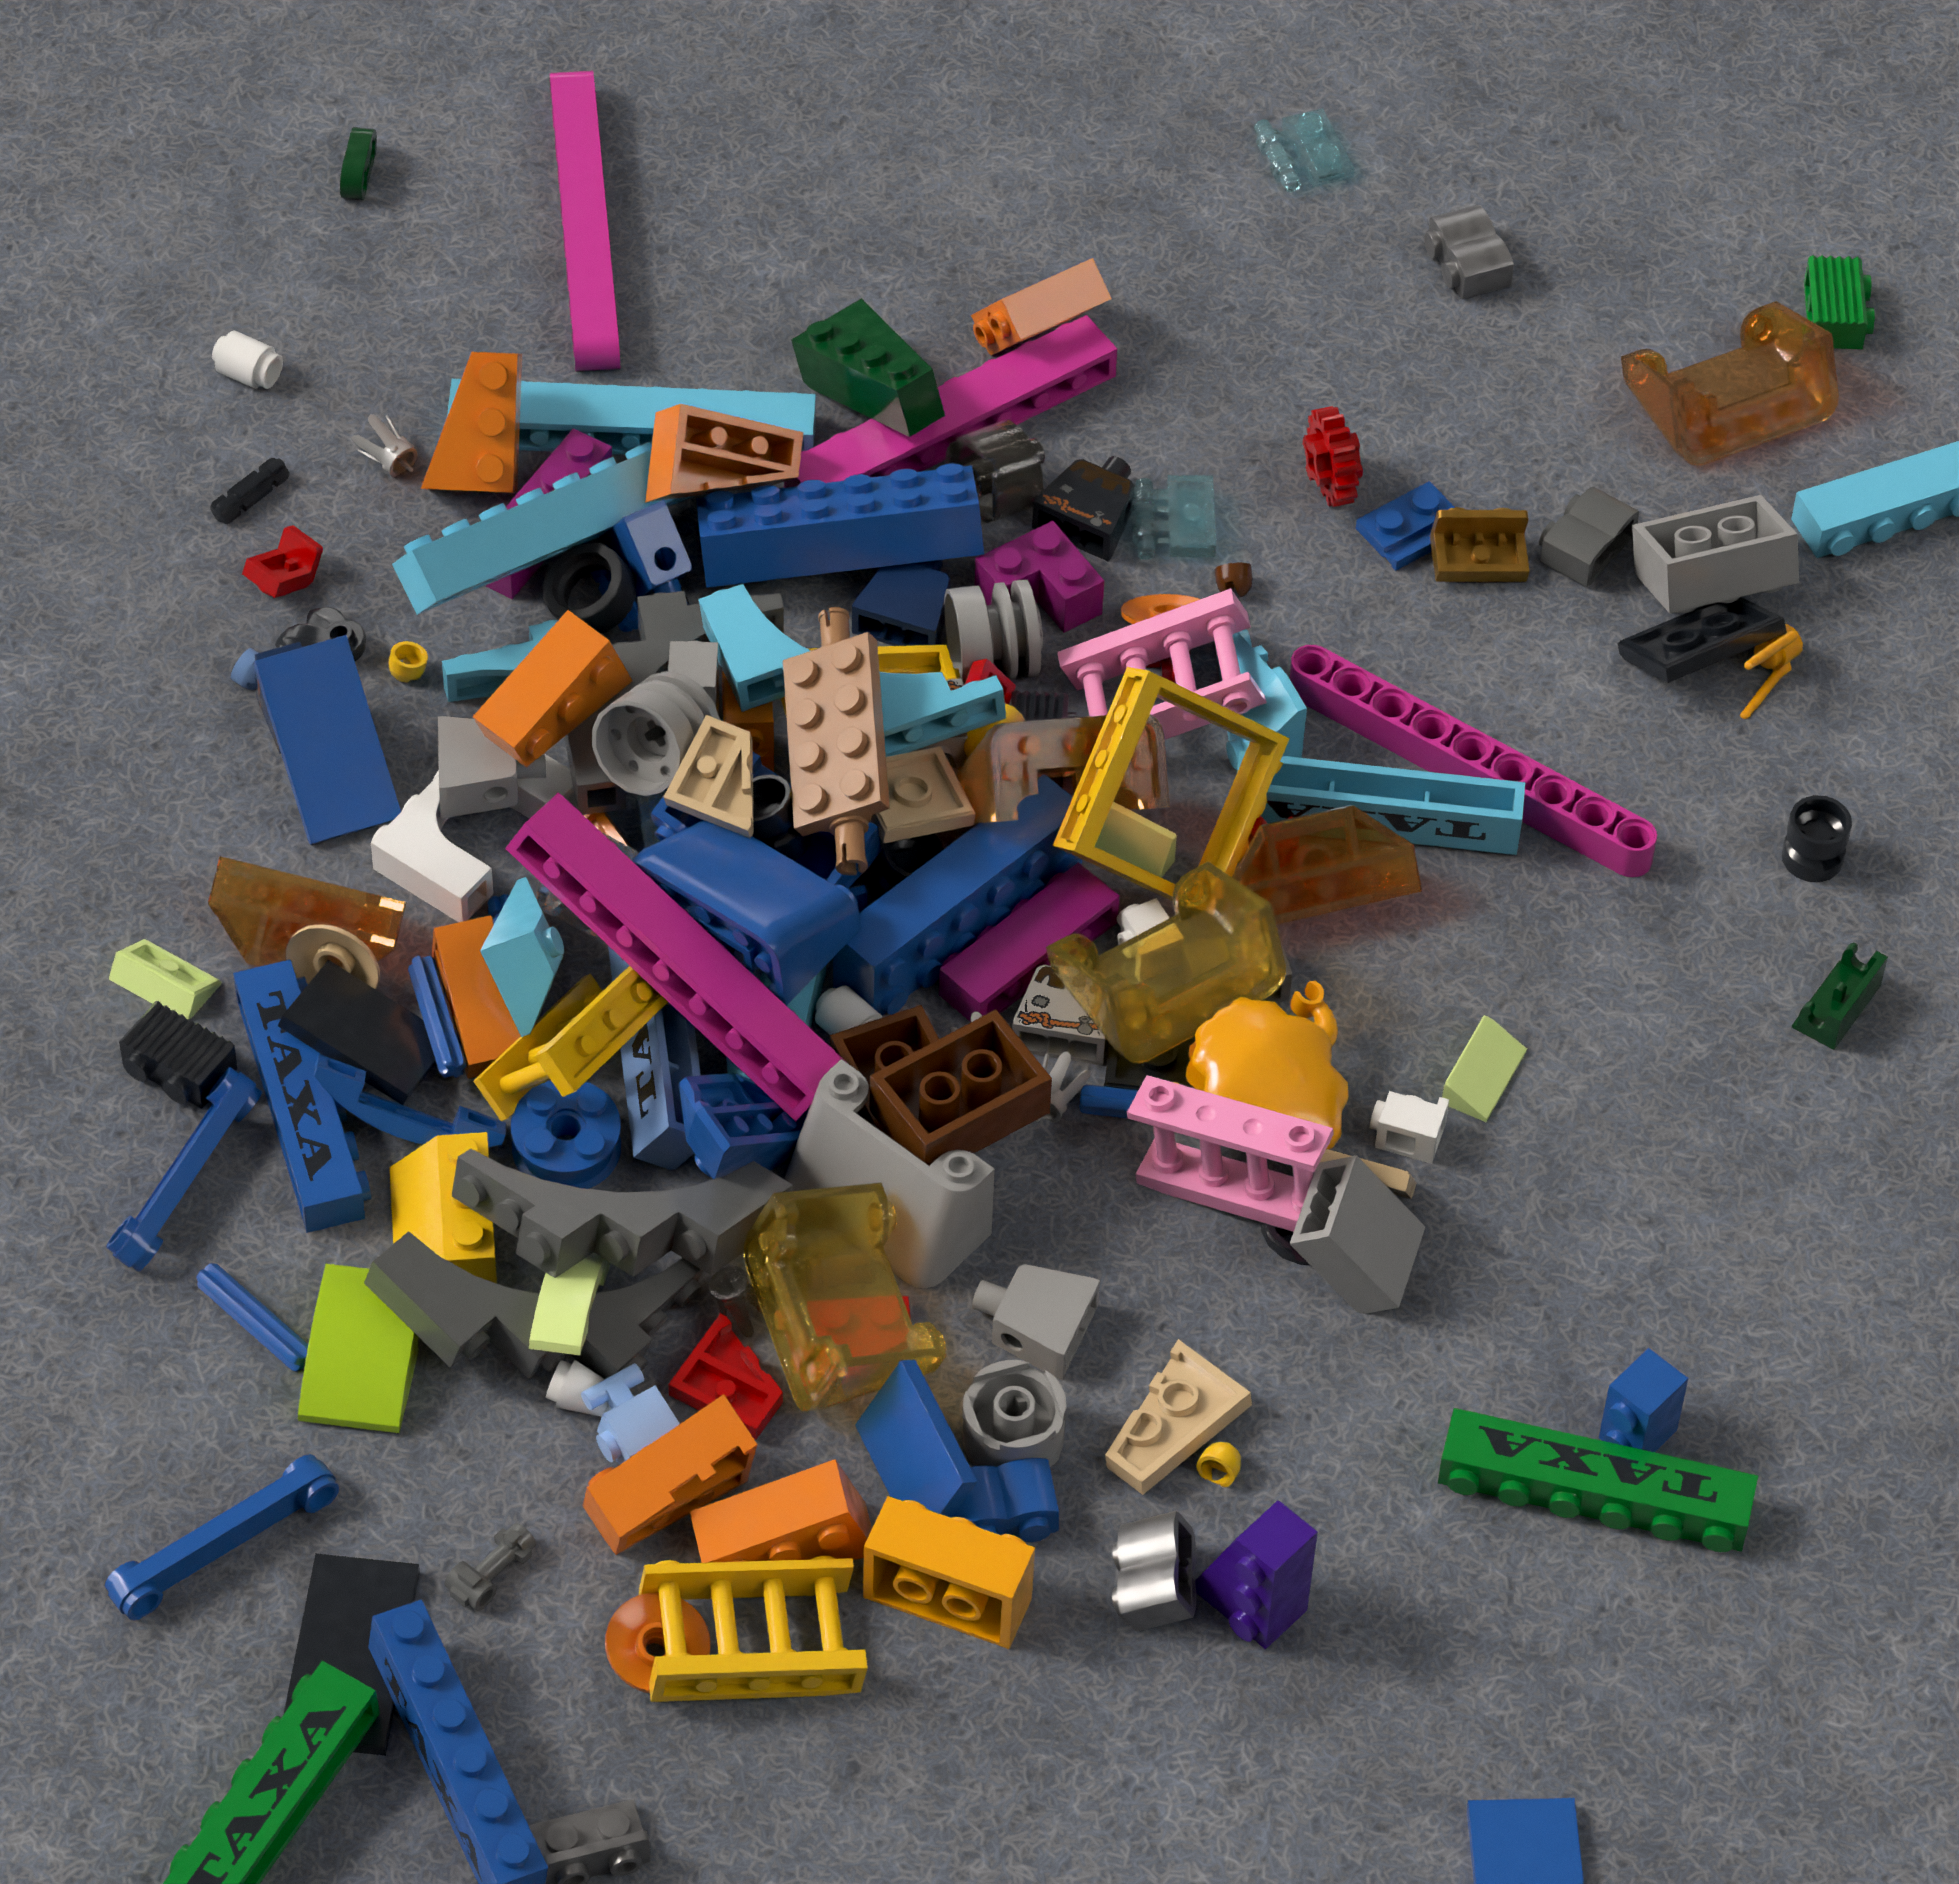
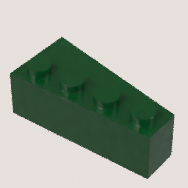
(869, 369)

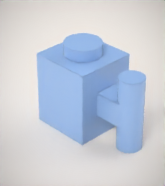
(632, 1419)

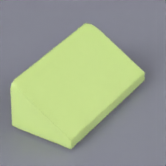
(1137, 840)
(162, 978)
(1483, 1070)

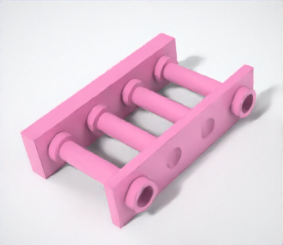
(1171, 636)
(1220, 1181)

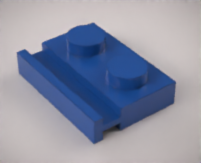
(1404, 525)

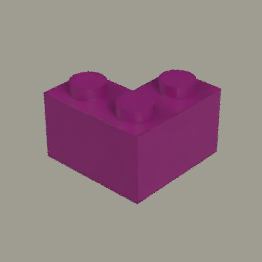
(1055, 570)

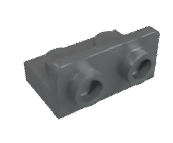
(593, 1843)

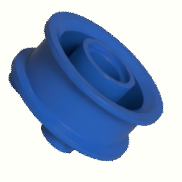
(584, 1114)

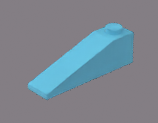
(1283, 707)
(523, 955)

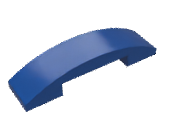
(346, 1087)

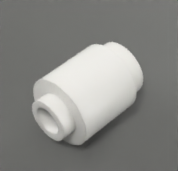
(247, 360)
(842, 1010)

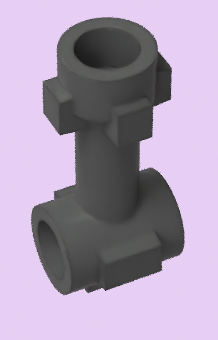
(474, 1585)

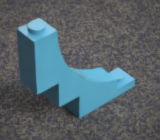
(914, 706)

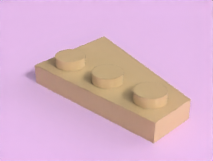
(1179, 1415)

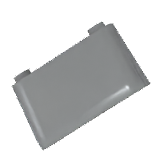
(939, 1207)

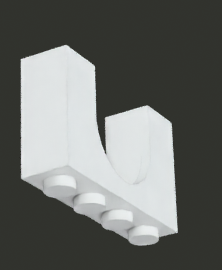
(433, 868)

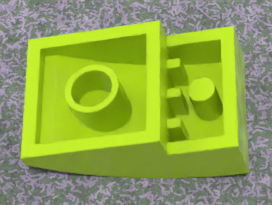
(356, 1357)

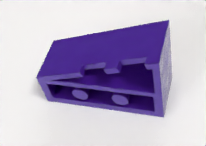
(1263, 1576)

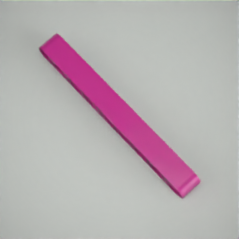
(584, 221)
(1453, 747)

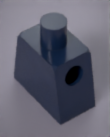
(903, 604)

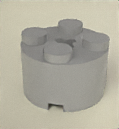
(1013, 1415)

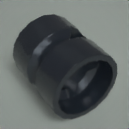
(774, 817)
(1816, 838)
(900, 860)

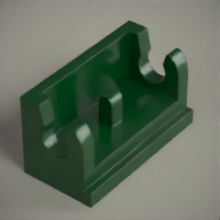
(1841, 997)

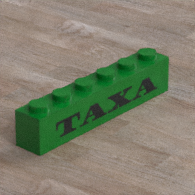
(1597, 1480)
(280, 1783)

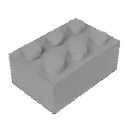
(1715, 554)

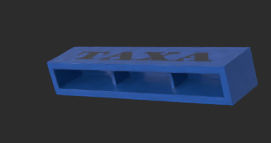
(302, 1111)
(454, 1748)

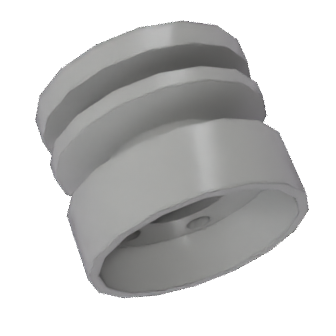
(995, 631)
(649, 731)

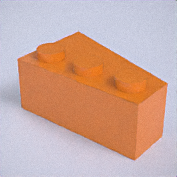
(482, 428)
(713, 451)
(552, 690)
(473, 996)
(671, 1476)
(786, 1520)

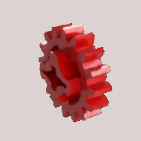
(1332, 456)

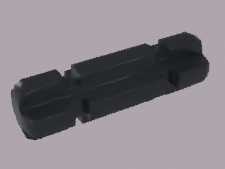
(249, 490)

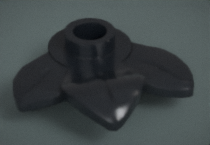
(323, 625)

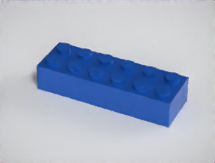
(839, 525)
(953, 901)

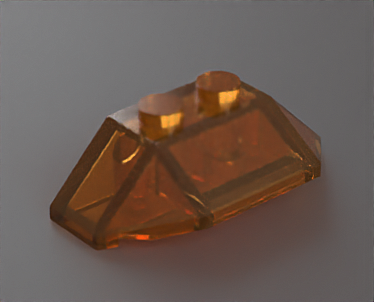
(1327, 863)
(268, 906)

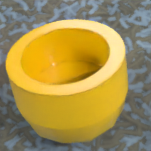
(413, 663)
(1221, 1457)

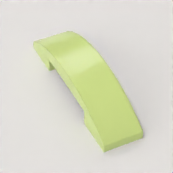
(565, 1306)

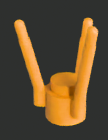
(1776, 656)

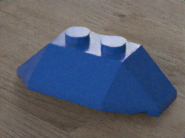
(735, 1123)

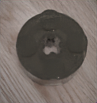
(1003, 467)

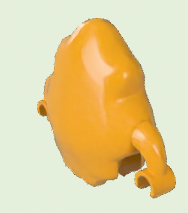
(1273, 1058)

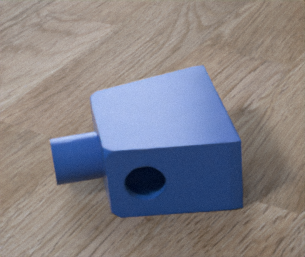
(651, 549)

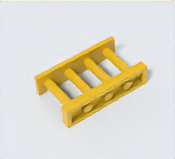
(571, 1040)
(752, 1675)

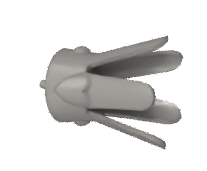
(397, 454)
(1060, 1098)

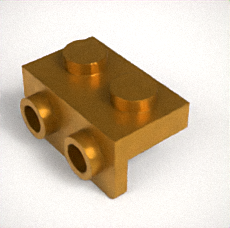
(1480, 545)

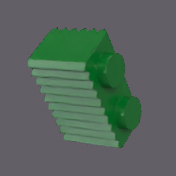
(1837, 297)

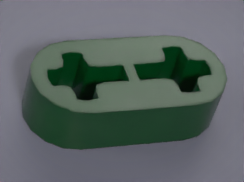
(358, 163)

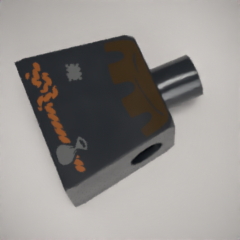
(1089, 505)

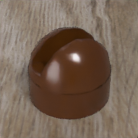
(1237, 573)

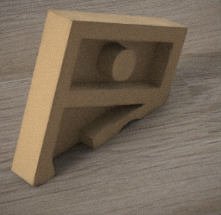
(716, 777)

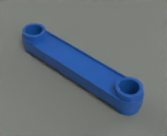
(137, 1238)
(139, 1586)

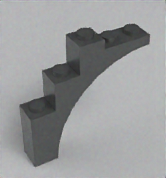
(660, 620)
(629, 1229)
(463, 1312)

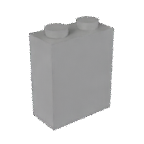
(1357, 1235)

